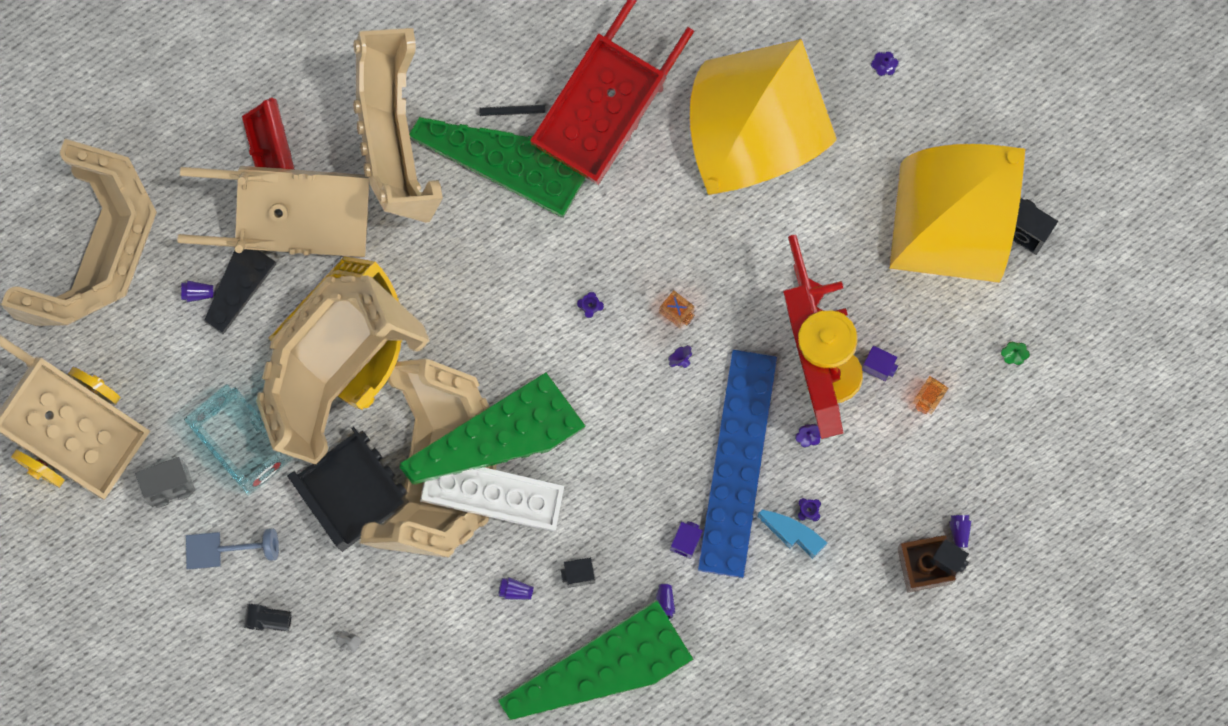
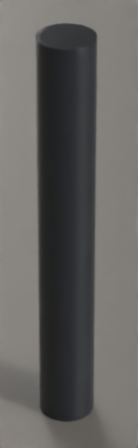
(512, 110)

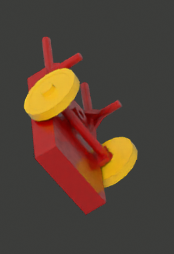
(824, 346)

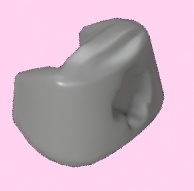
(348, 641)

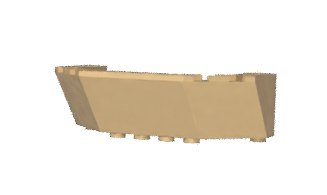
(382, 122)
(113, 247)
(322, 353)
(440, 403)

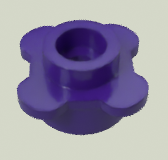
(596, 304)
(804, 505)

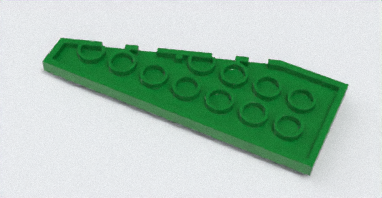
(504, 160)
(516, 427)
(618, 660)

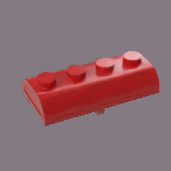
(267, 136)

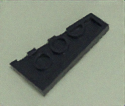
(239, 283)

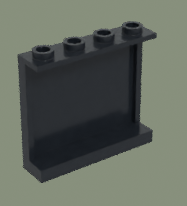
(350, 489)

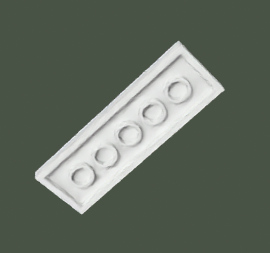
(498, 496)

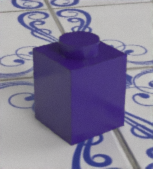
(880, 363)
(686, 539)

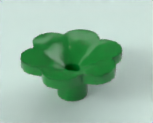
(1015, 353)

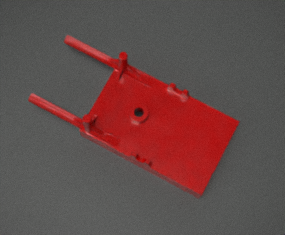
(587, 125)

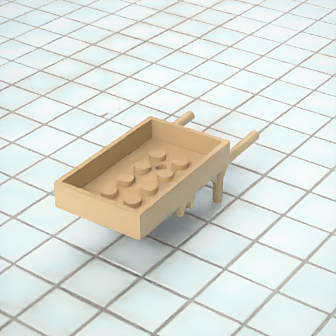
(319, 210)

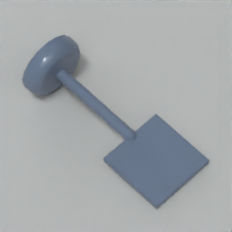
(205, 548)

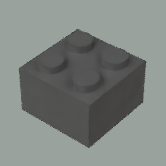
(165, 482)

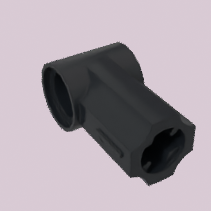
(265, 618)

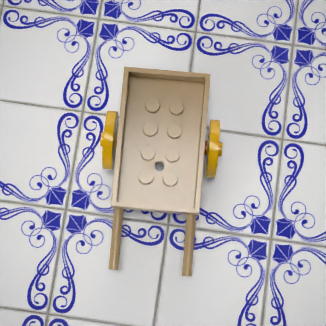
(84, 433)

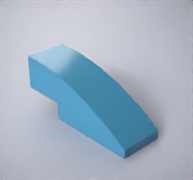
(793, 532)

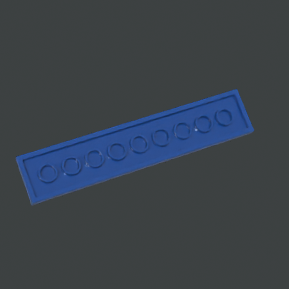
(737, 464)

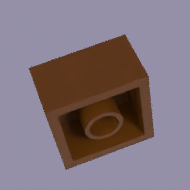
(916, 565)

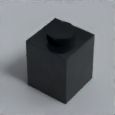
(950, 558)
(578, 572)

